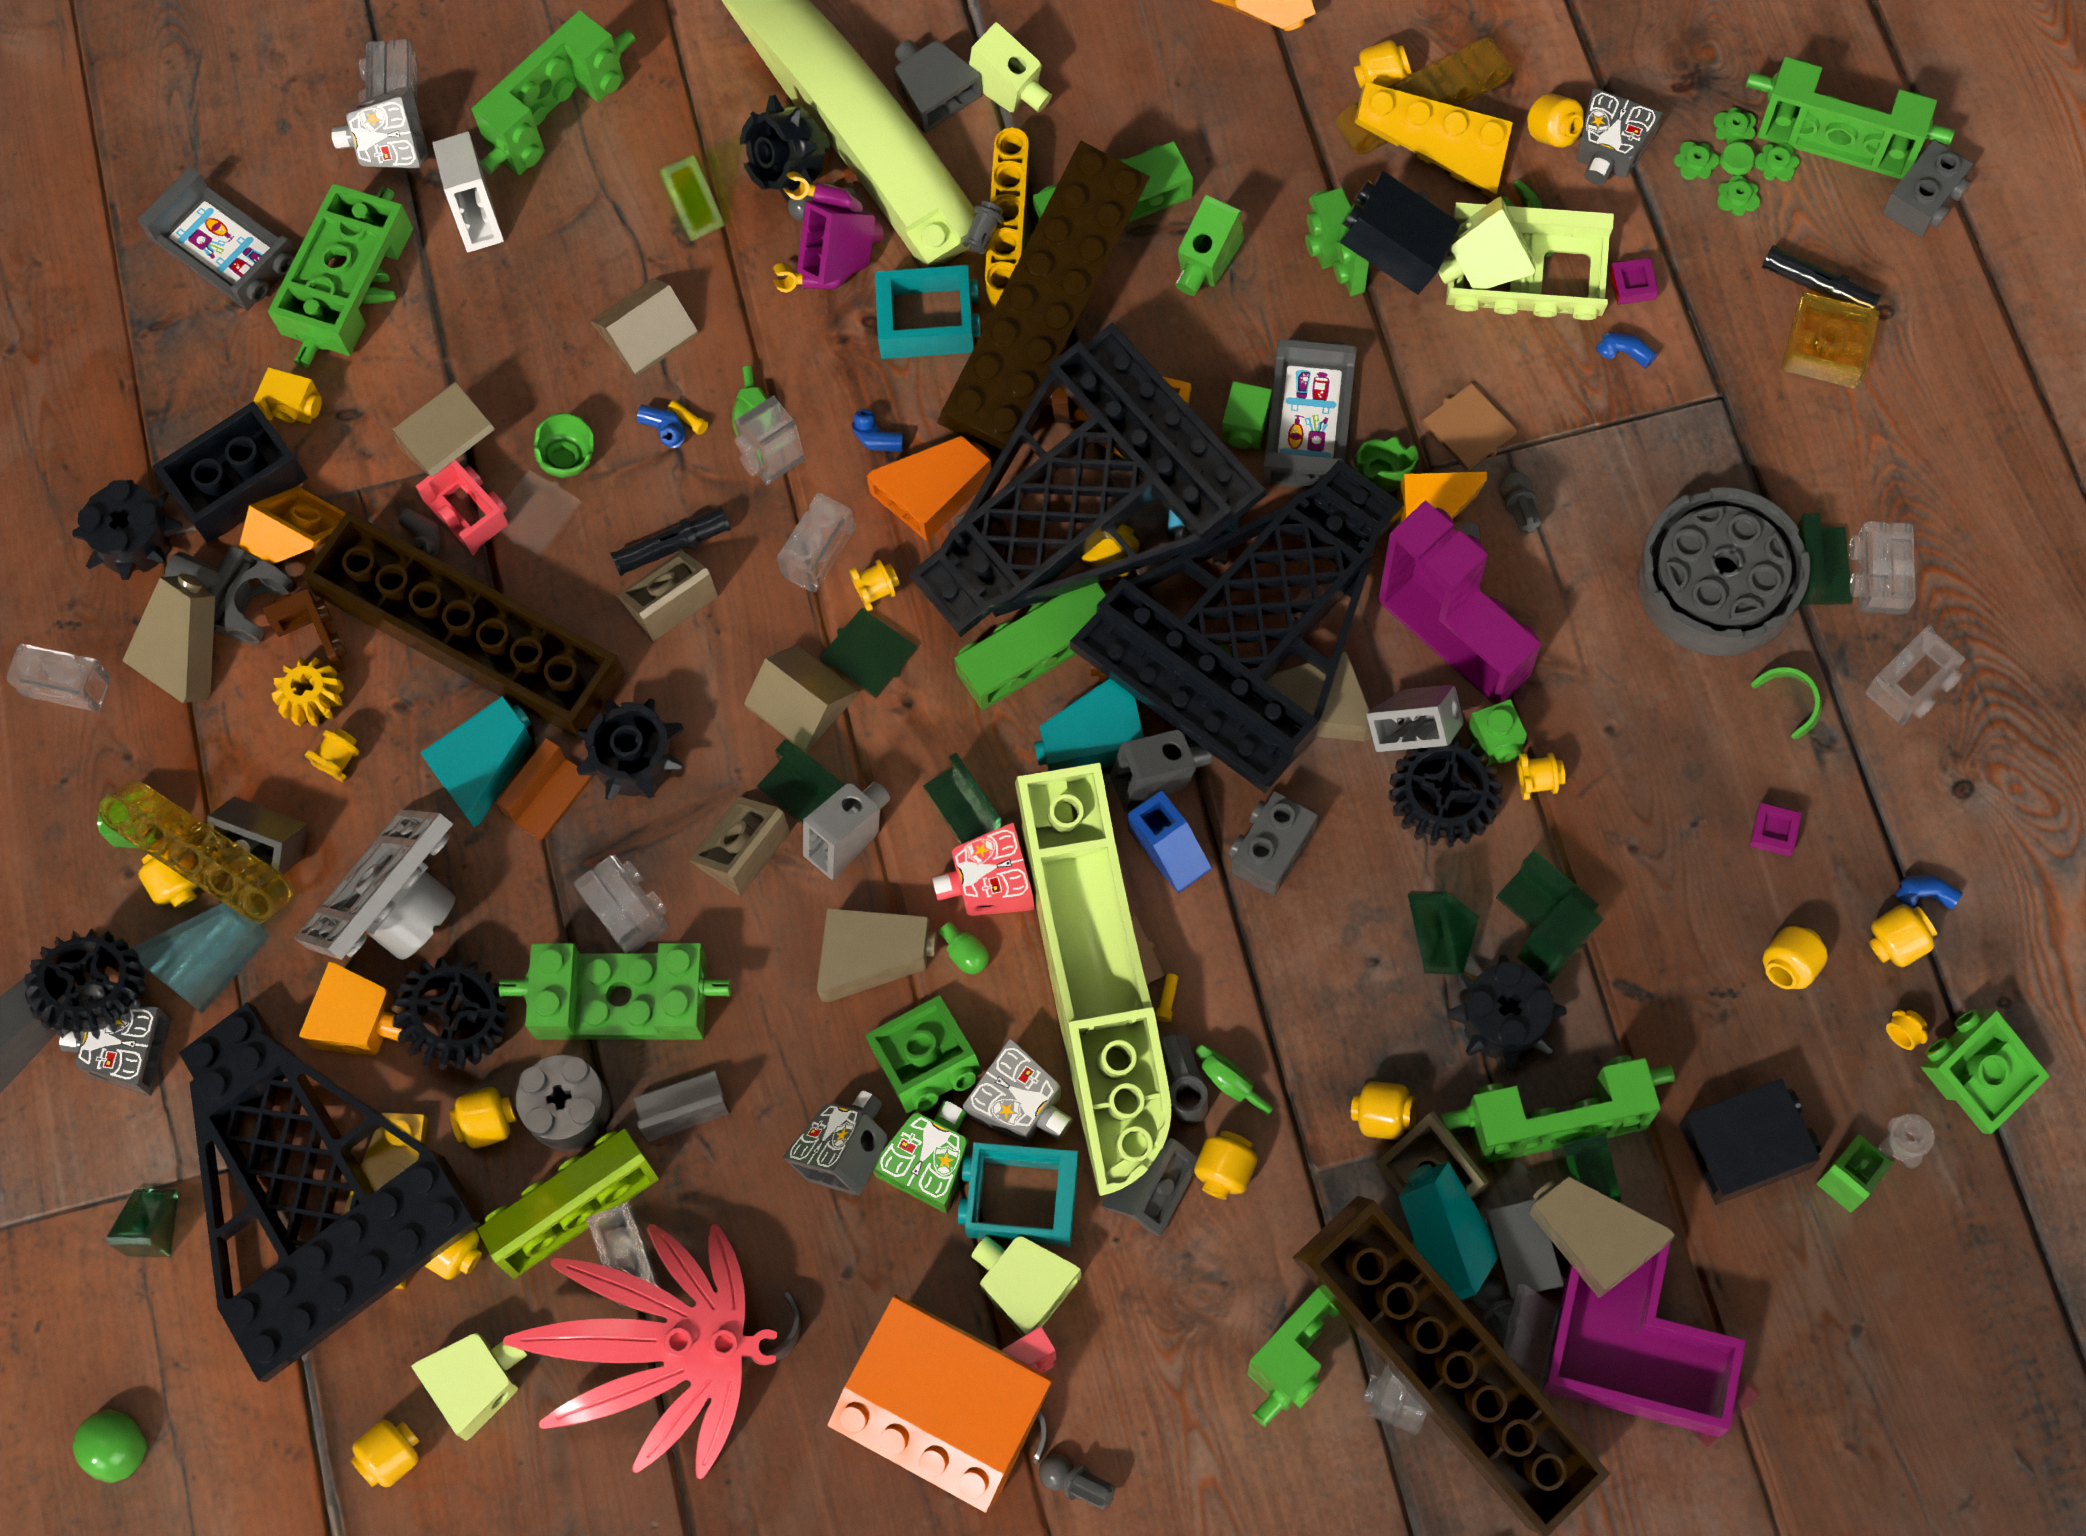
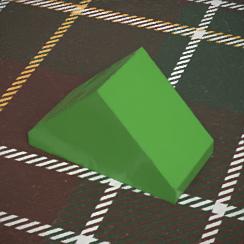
(1855, 1173)

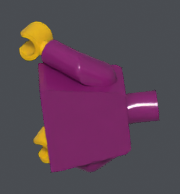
(833, 238)

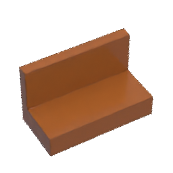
(542, 791)

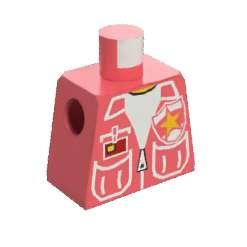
(988, 875)

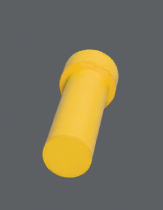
(698, 425)
(1164, 1011)

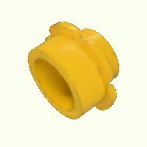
(1907, 1029)

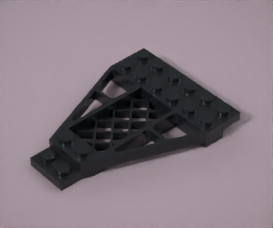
(1160, 441)
(1205, 688)
(344, 1264)

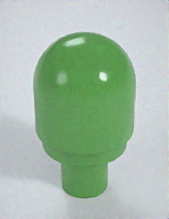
(965, 949)

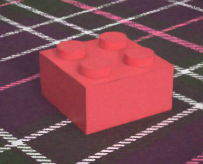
(1033, 1350)

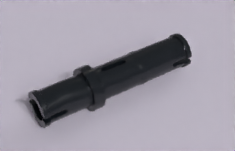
(1818, 279)
(671, 540)

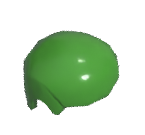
(563, 445)
(1386, 462)
(109, 1445)

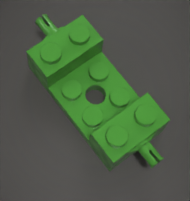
(571, 57)
(1868, 138)
(323, 302)
(572, 990)
(1620, 1105)
(1284, 1365)

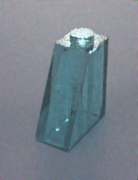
(202, 953)

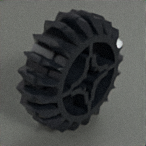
(1462, 794)
(91, 997)
(415, 1011)

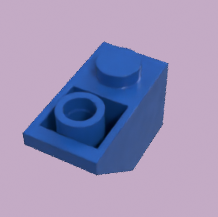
(1168, 841)

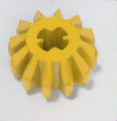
(307, 692)

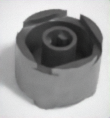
(541, 1092)

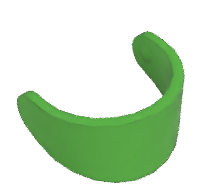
(1801, 676)

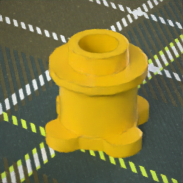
(874, 583)
(334, 753)
(1540, 774)

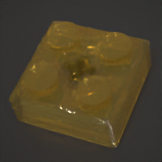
(1852, 334)

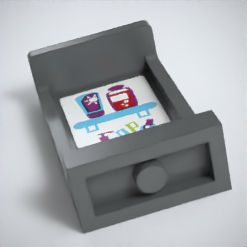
(217, 240)
(1308, 411)

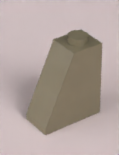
(176, 638)
(1345, 708)
(871, 950)
(1597, 1233)

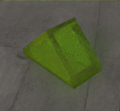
(690, 197)

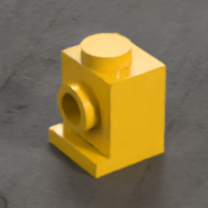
(288, 397)

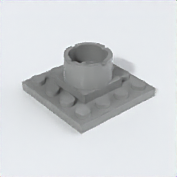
(386, 893)

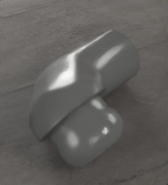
(425, 530)

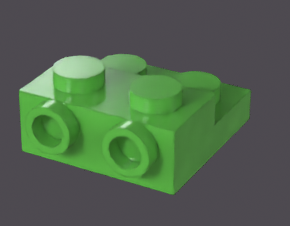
(1324, 238)
(924, 1055)
(1984, 1068)

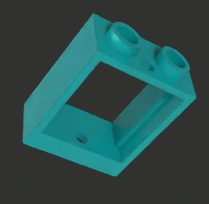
(925, 340)
(974, 1170)

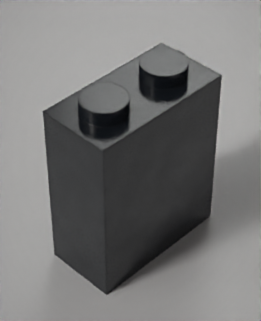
(1399, 231)
(1750, 1141)

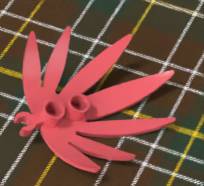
(694, 1345)

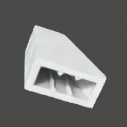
(467, 191)

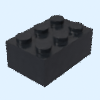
(229, 470)

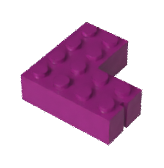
(1434, 591)
(1631, 1362)

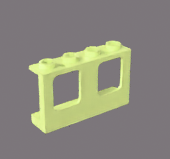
(1544, 233)

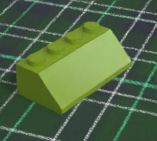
(558, 1209)

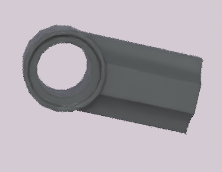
(1183, 1078)

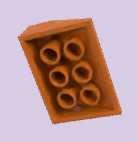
(940, 1403)

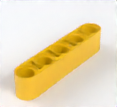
(1014, 201)

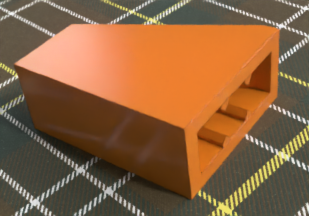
(931, 484)

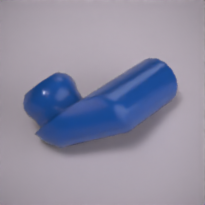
(1627, 343)
(666, 422)
(872, 436)
(1927, 886)

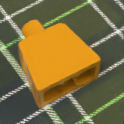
(349, 1014)

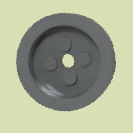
(1727, 610)

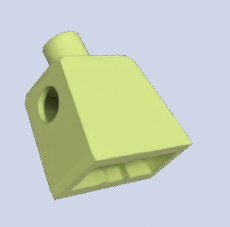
(1008, 71)
(1488, 250)
(1025, 1281)
(469, 1381)

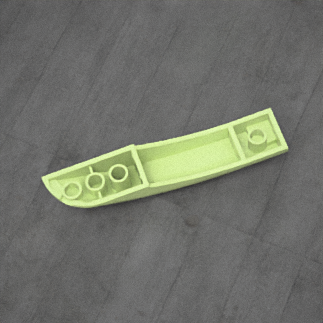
(862, 124)
(1095, 972)

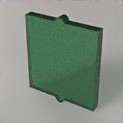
(868, 653)

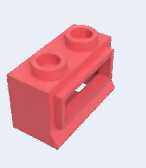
(439, 487)

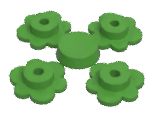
(1736, 160)

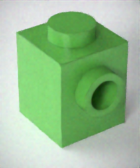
(1497, 732)

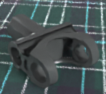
(231, 588)

